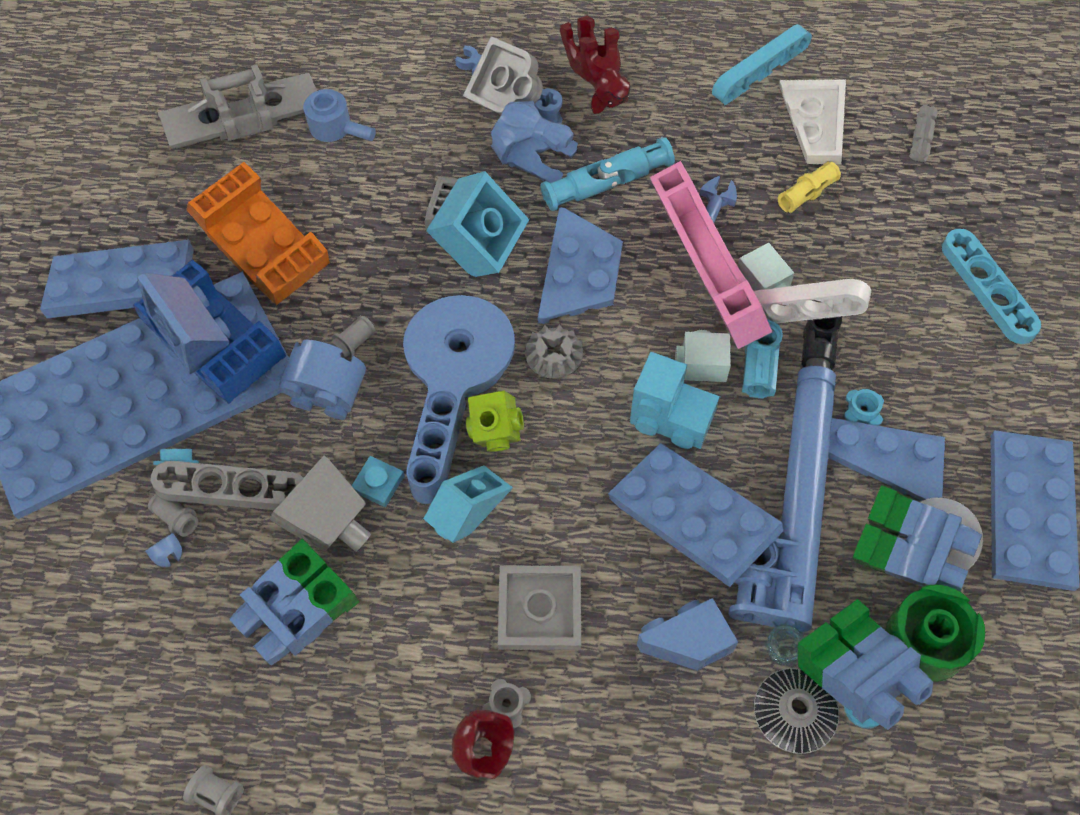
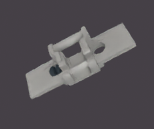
(237, 119)

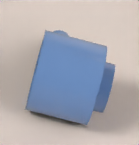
(329, 117)

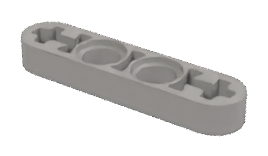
(231, 480)

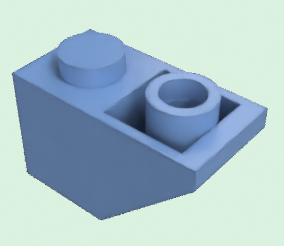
(691, 638)

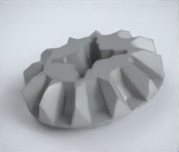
(554, 365)

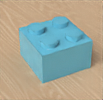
(478, 224)

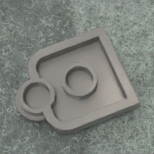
(504, 77)

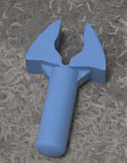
(716, 201)

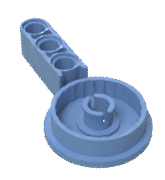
(451, 376)

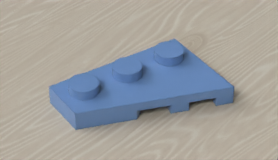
(896, 457)

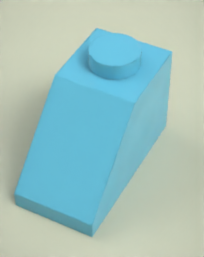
(465, 502)

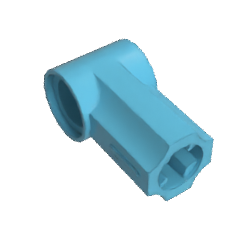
(762, 364)

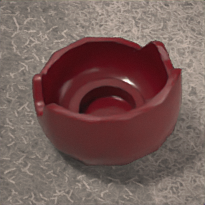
(489, 725)

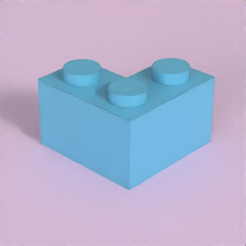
(669, 406)

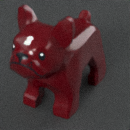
(597, 63)

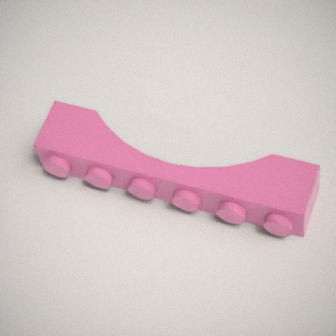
(710, 256)

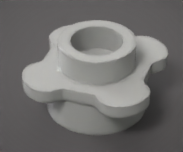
(506, 691)

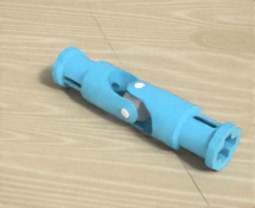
(611, 171)

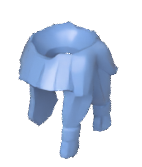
(524, 133)

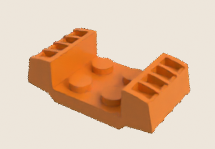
(257, 234)

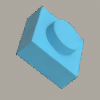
(378, 481)

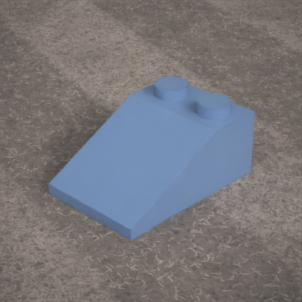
(183, 319)

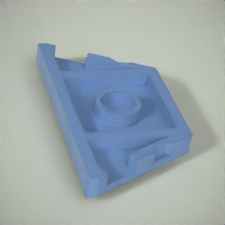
(579, 269)

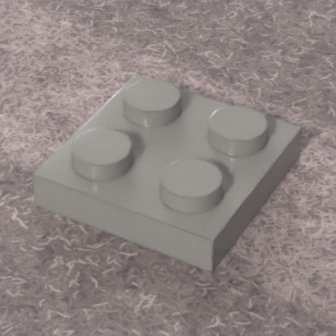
(539, 608)

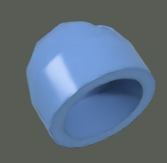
(159, 551)

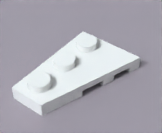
(817, 117)

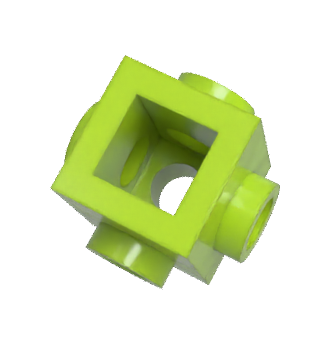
(494, 420)

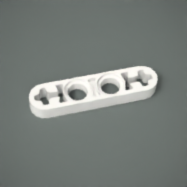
(837, 299)

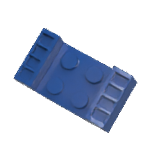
(250, 348)

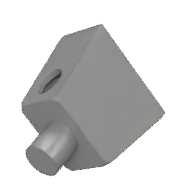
(323, 509)

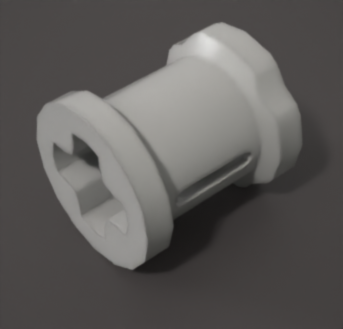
(212, 792)

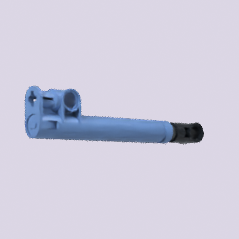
(787, 582)

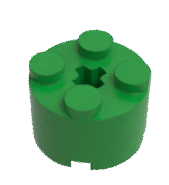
(955, 627)

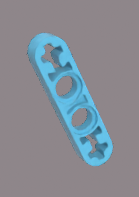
(760, 63)
(995, 284)

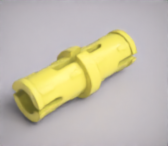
(809, 186)

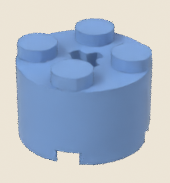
(322, 378)

